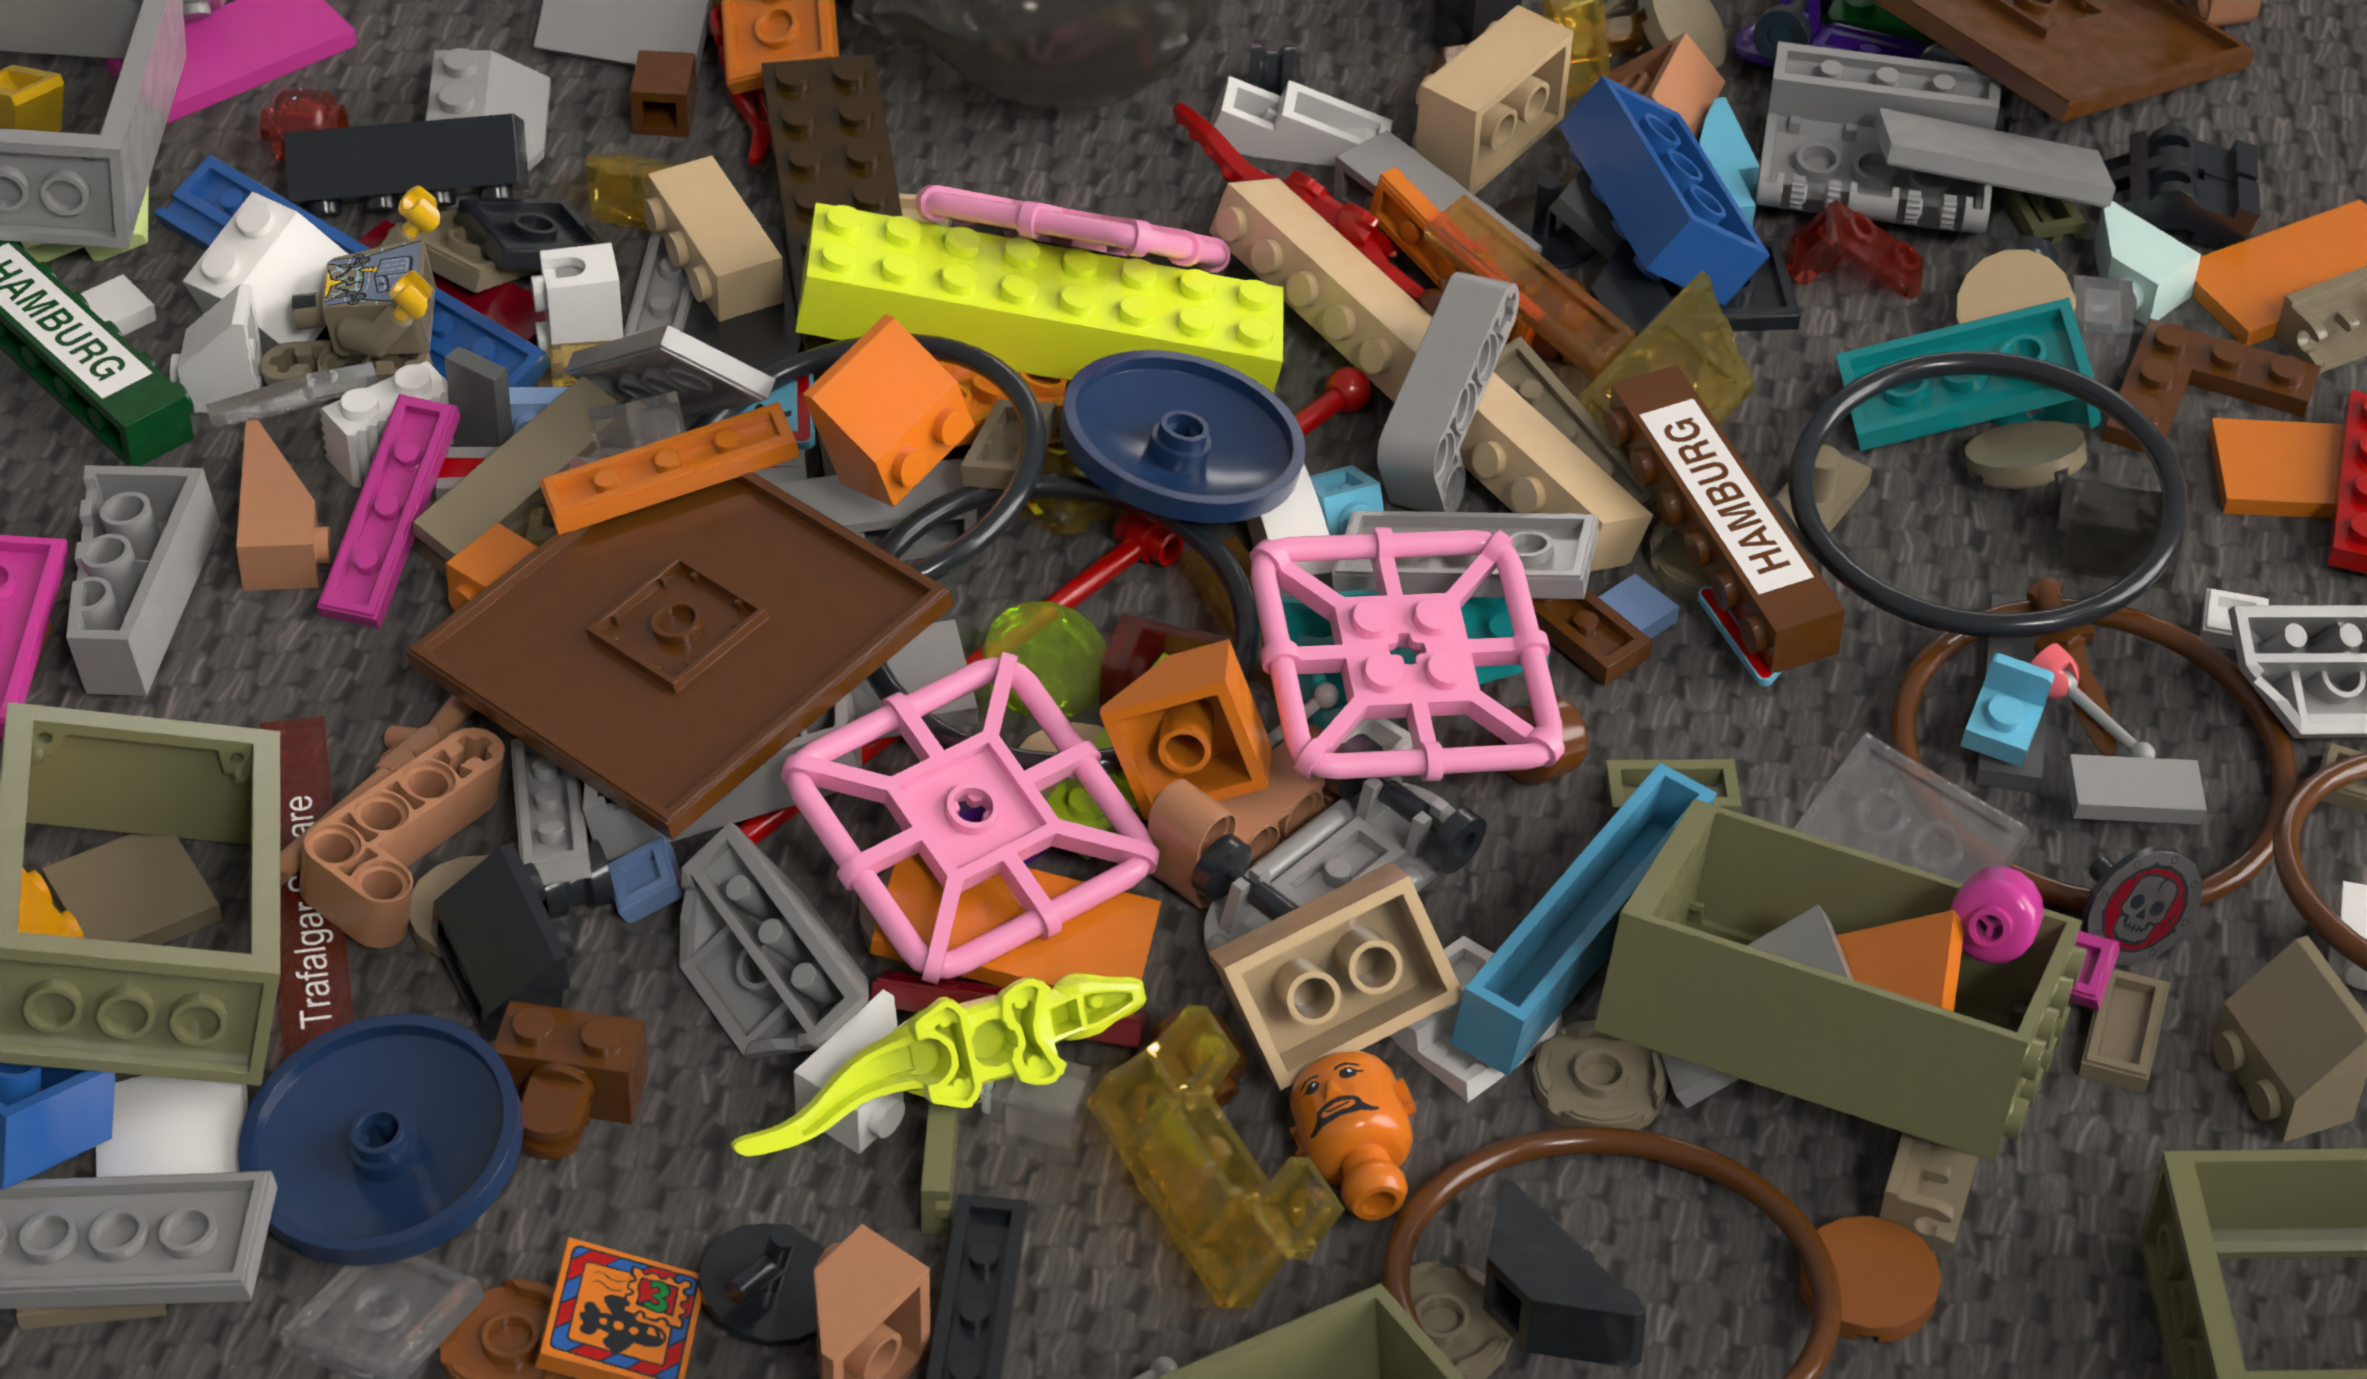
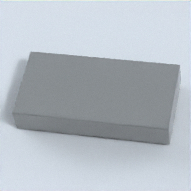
(2135, 789)

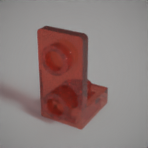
(1851, 234)
(1138, 646)

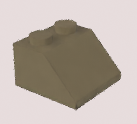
(2295, 1043)

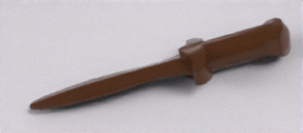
(2046, 595)

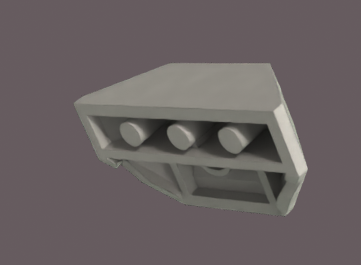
(490, 84)
(2307, 665)
(763, 952)

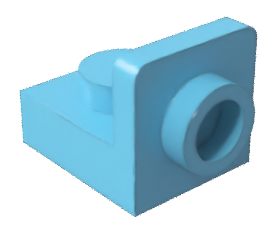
(1344, 492)
(2008, 709)

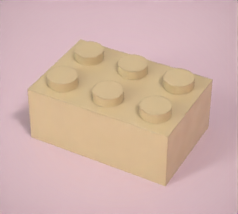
(1494, 98)
(1337, 973)

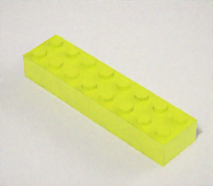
(1028, 300)

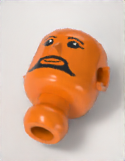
(1355, 1129)

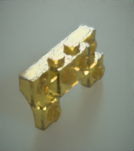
(1200, 1172)

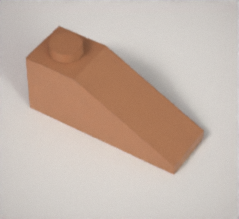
(277, 521)

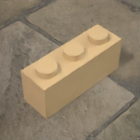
(714, 238)

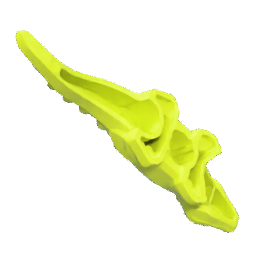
(959, 1047)

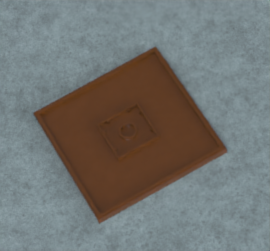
(2079, 52)
(680, 642)

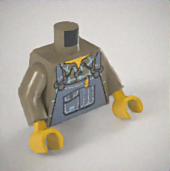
(380, 296)

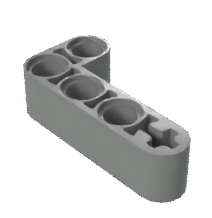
(1442, 392)

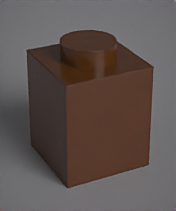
(663, 93)

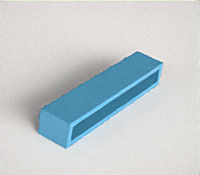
(1570, 927)

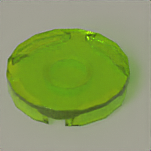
(1055, 647)

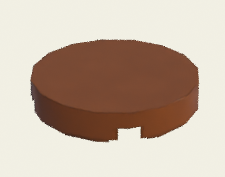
(1883, 1275)
(512, 1349)

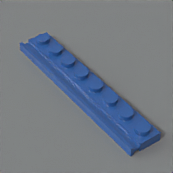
(217, 191)

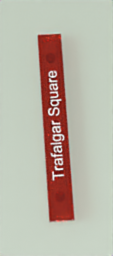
(312, 948)

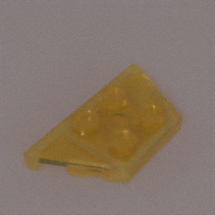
(1686, 334)

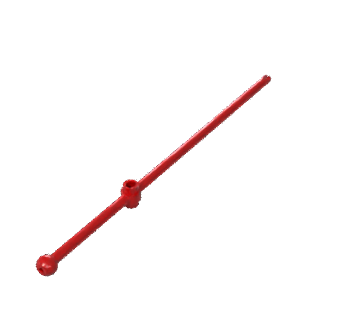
(1139, 539)

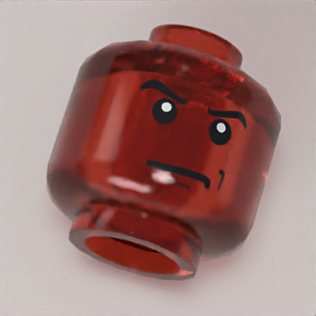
(300, 111)

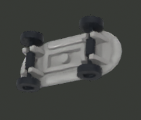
(1364, 830)

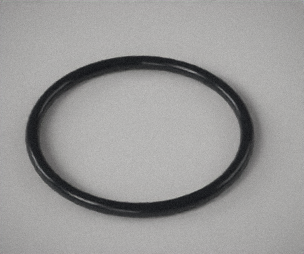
(988, 366)
(1078, 488)
(1967, 621)

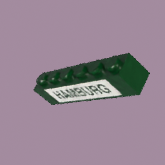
(88, 363)

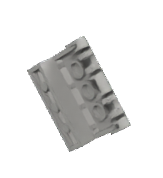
(1826, 146)

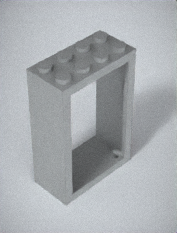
(90, 184)

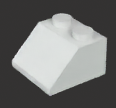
(274, 253)

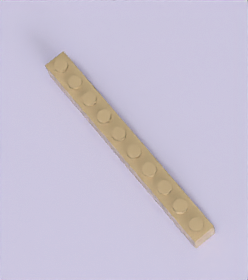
(1380, 331)

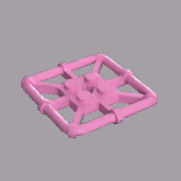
(1072, 227)
(1380, 683)
(961, 851)

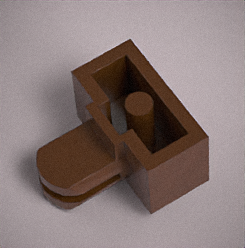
(571, 1071)

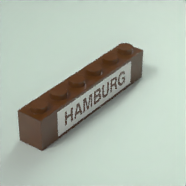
(1724, 520)

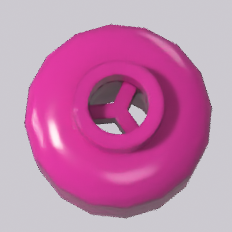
(2016, 910)

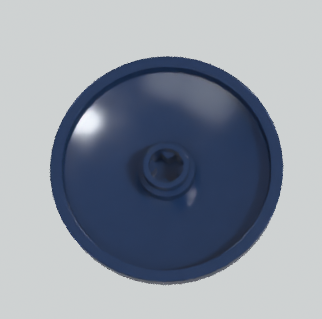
(1181, 436)
(384, 1138)

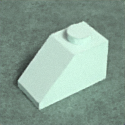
(2155, 262)

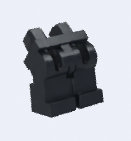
(2189, 185)

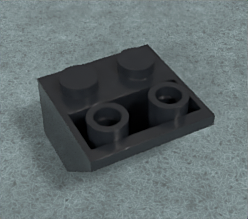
(501, 939)

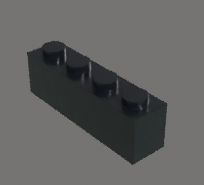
(387, 160)

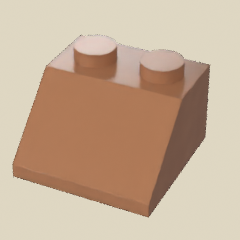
(1676, 78)
(871, 1309)

